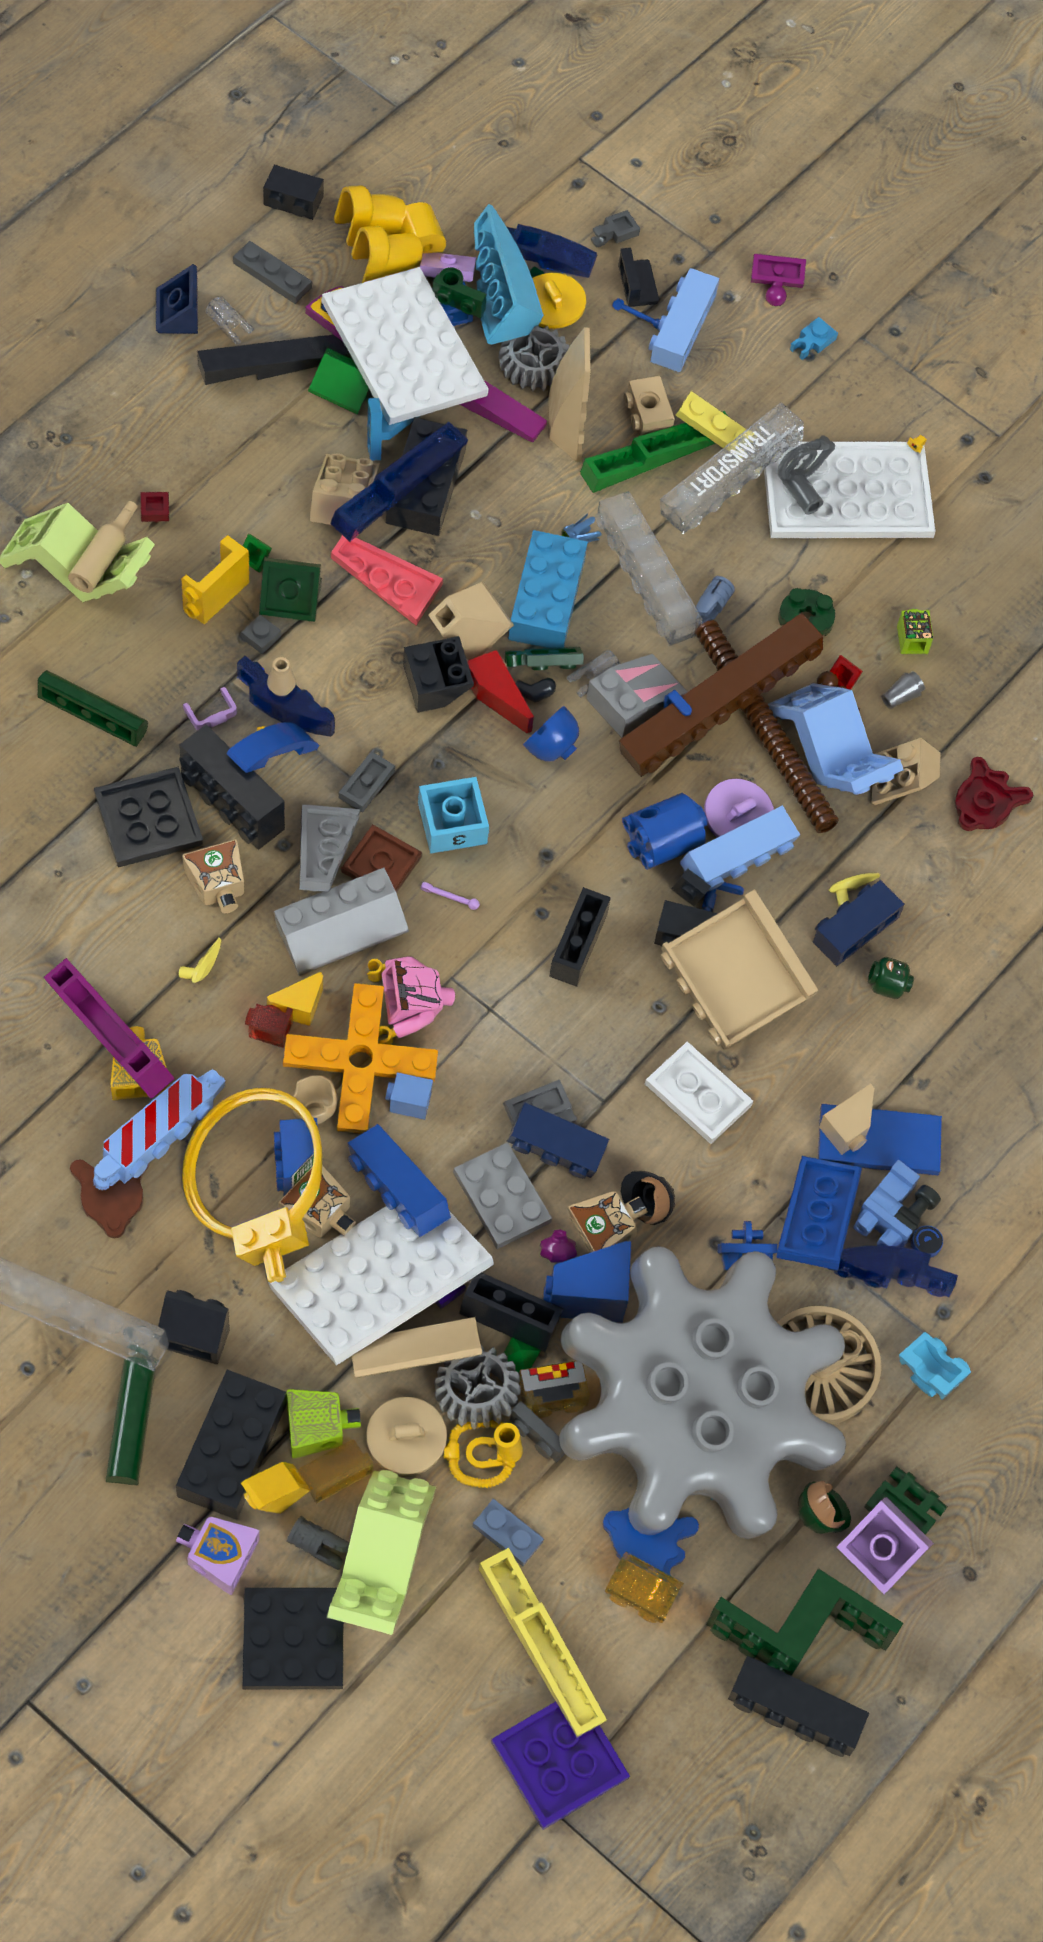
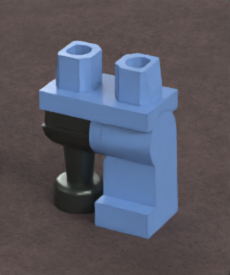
(885, 1209)

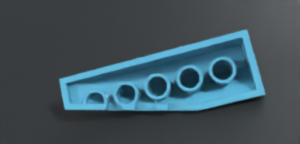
(505, 278)

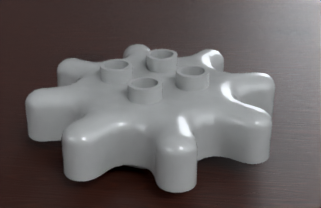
(702, 1393)

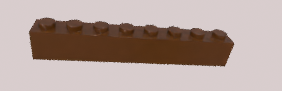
(722, 695)

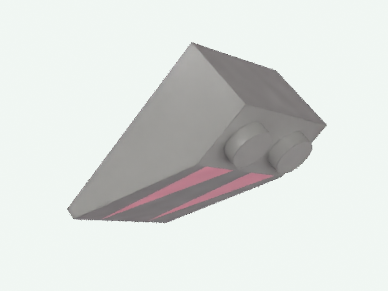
(632, 692)

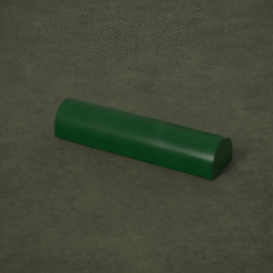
(91, 708)
(130, 1424)

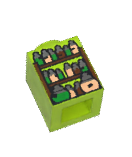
(915, 631)

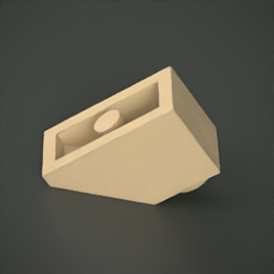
(849, 1121)

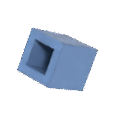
(409, 1095)

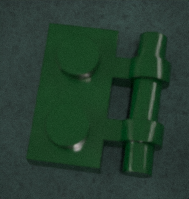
(915, 1513)

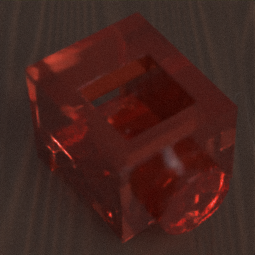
(269, 1024)

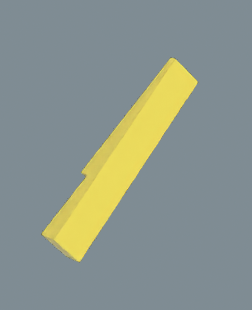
(542, 1642)

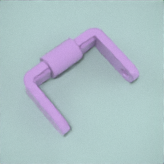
(214, 719)

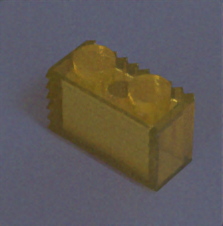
(643, 1588)

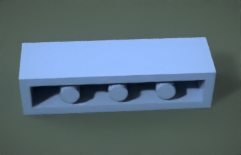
(684, 319)
(742, 848)

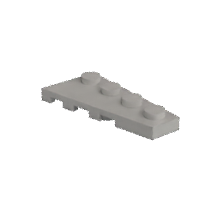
(323, 844)

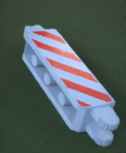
(156, 1128)

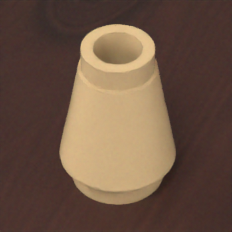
(281, 678)

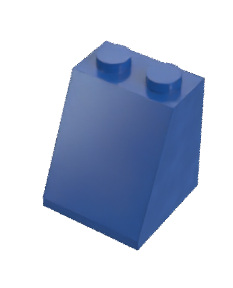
(592, 1283)

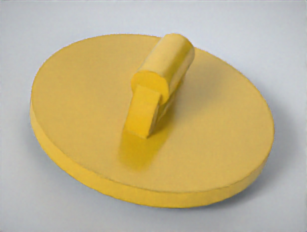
(560, 299)

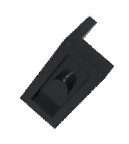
(637, 280)

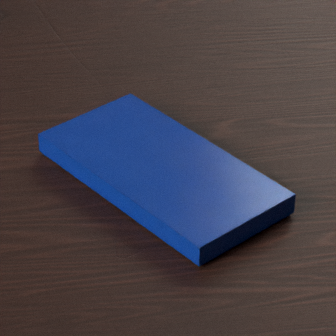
(891, 1137)
(819, 1213)

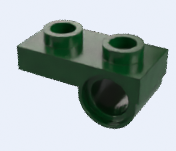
(451, 291)

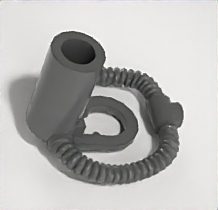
(796, 479)

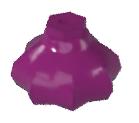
(558, 1247)

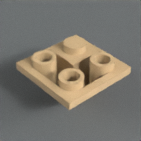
(473, 617)
(920, 769)

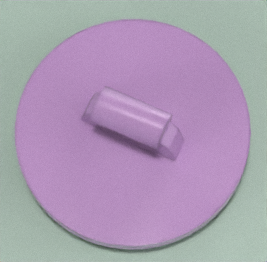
(734, 804)

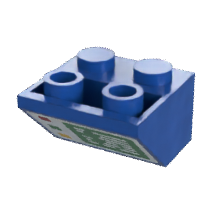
(292, 1153)

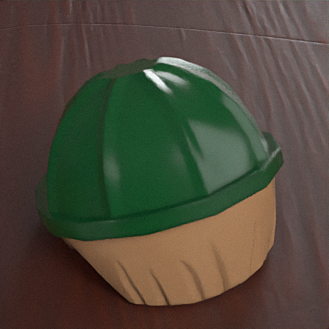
(823, 1508)

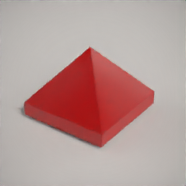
(846, 672)

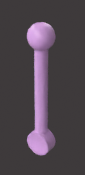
(473, 904)

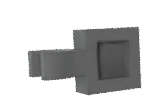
(618, 226)

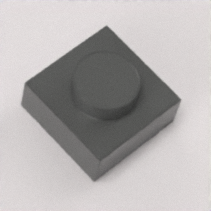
(261, 634)

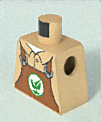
(216, 874)
(328, 1207)
(606, 1220)

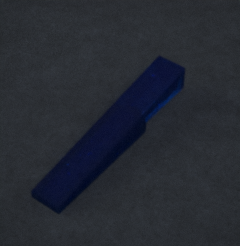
(397, 481)

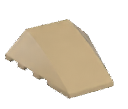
(569, 397)

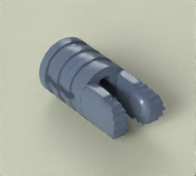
(714, 598)

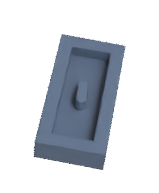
(508, 1532)

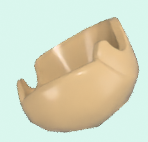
(317, 1096)

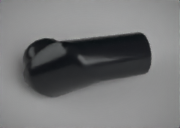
(538, 690)

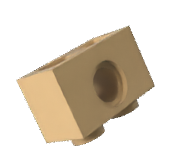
(648, 405)

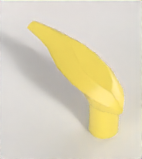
(849, 884)
(203, 967)

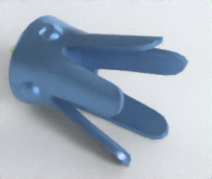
(579, 530)

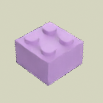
(885, 1545)

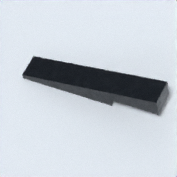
(266, 358)

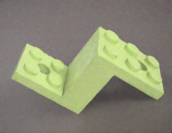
(59, 540)
(382, 1551)

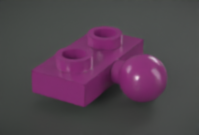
(778, 272)

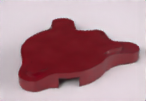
(985, 798)

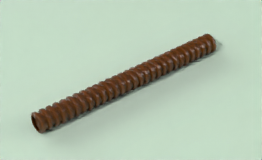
(773, 736)

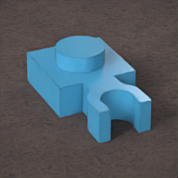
(814, 336)

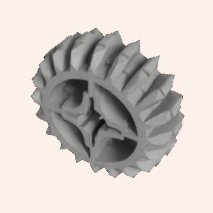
(533, 358)
(486, 1400)

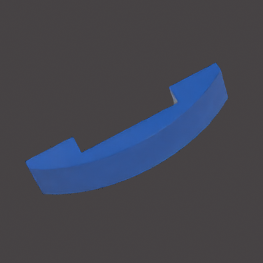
(269, 742)

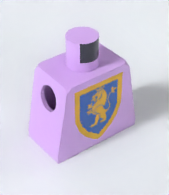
(219, 1550)

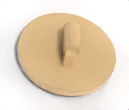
(406, 1436)

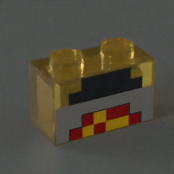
(554, 1388)

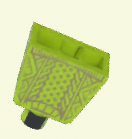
(317, 1421)

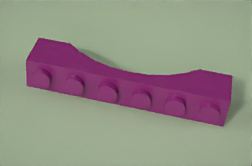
(109, 1028)

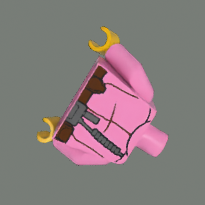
(410, 993)

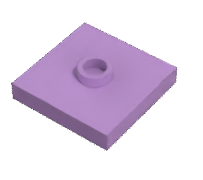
(435, 262)

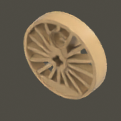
(837, 1374)

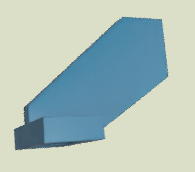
(379, 429)

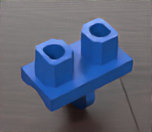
(733, 1251)

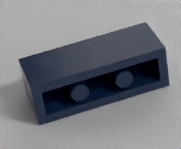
(857, 922)
(557, 1141)

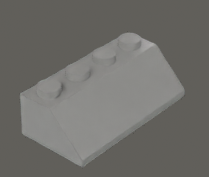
(341, 921)

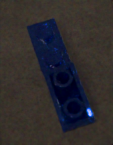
(553, 251)
(295, 707)
(908, 1266)

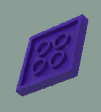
(557, 1768)

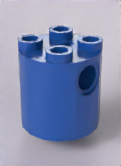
(665, 830)

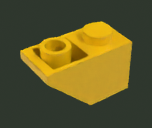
(275, 1488)

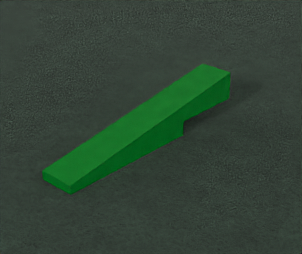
(642, 455)

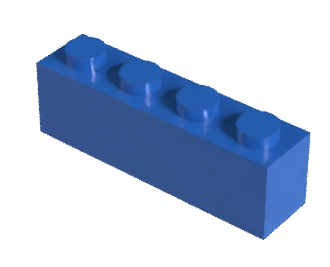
(398, 1180)

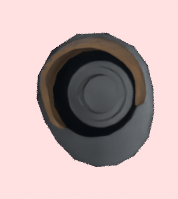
(654, 1192)

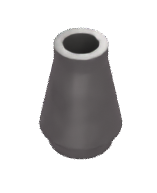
(903, 690)

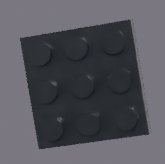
(148, 816)
(291, 1640)

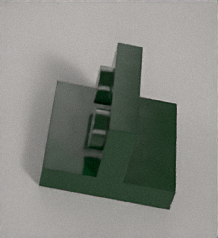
(290, 589)

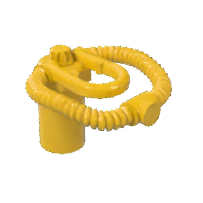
(508, 1452)

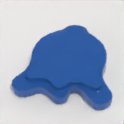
(657, 1549)

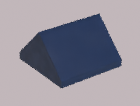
(178, 303)

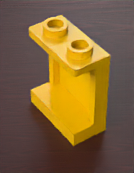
(218, 587)

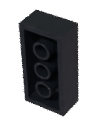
(428, 502)
(237, 795)
(231, 1444)

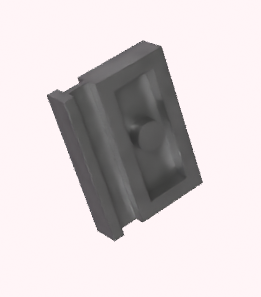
(549, 1098)

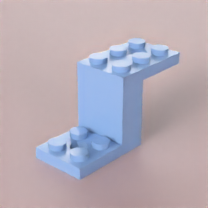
(835, 738)

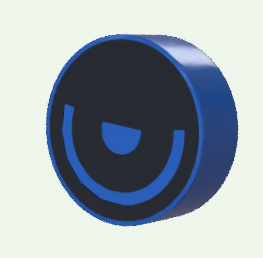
(927, 1240)

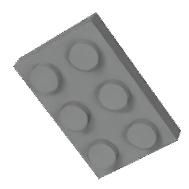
(502, 1195)

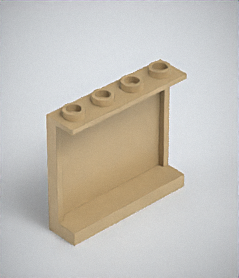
(738, 970)

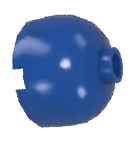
(555, 737)

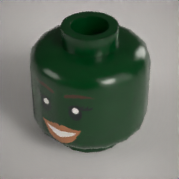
(890, 978)

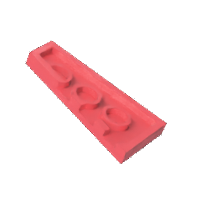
(390, 577)

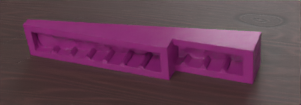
(507, 413)

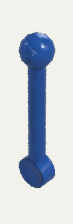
(619, 304)

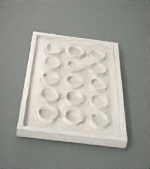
(404, 345)
(864, 493)
(376, 1279)

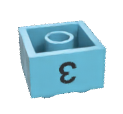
(453, 815)

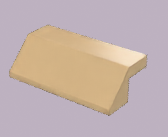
(418, 1348)

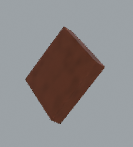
(380, 851)

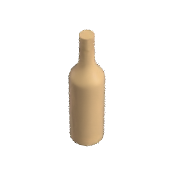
(101, 551)

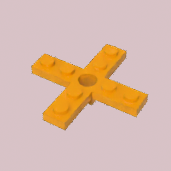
(363, 1036)

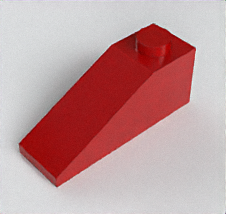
(498, 690)

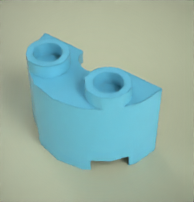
(932, 1367)

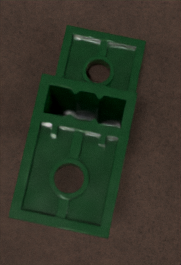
(820, 1599)

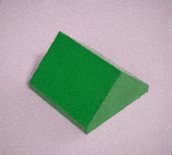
(339, 381)

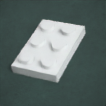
(699, 1092)

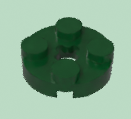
(809, 601)

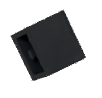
(437, 673)
(195, 1325)

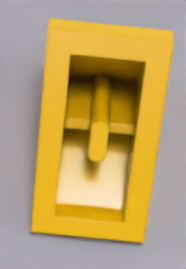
(301, 997)

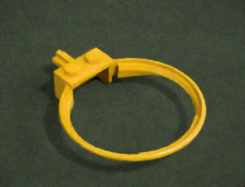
(272, 1234)

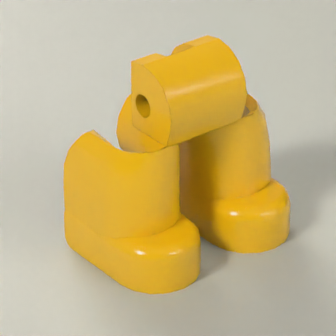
(387, 231)

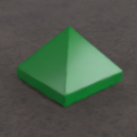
(257, 552)
(521, 1354)

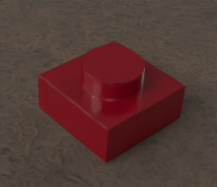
(154, 506)

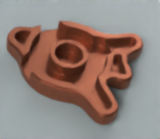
(112, 1206)

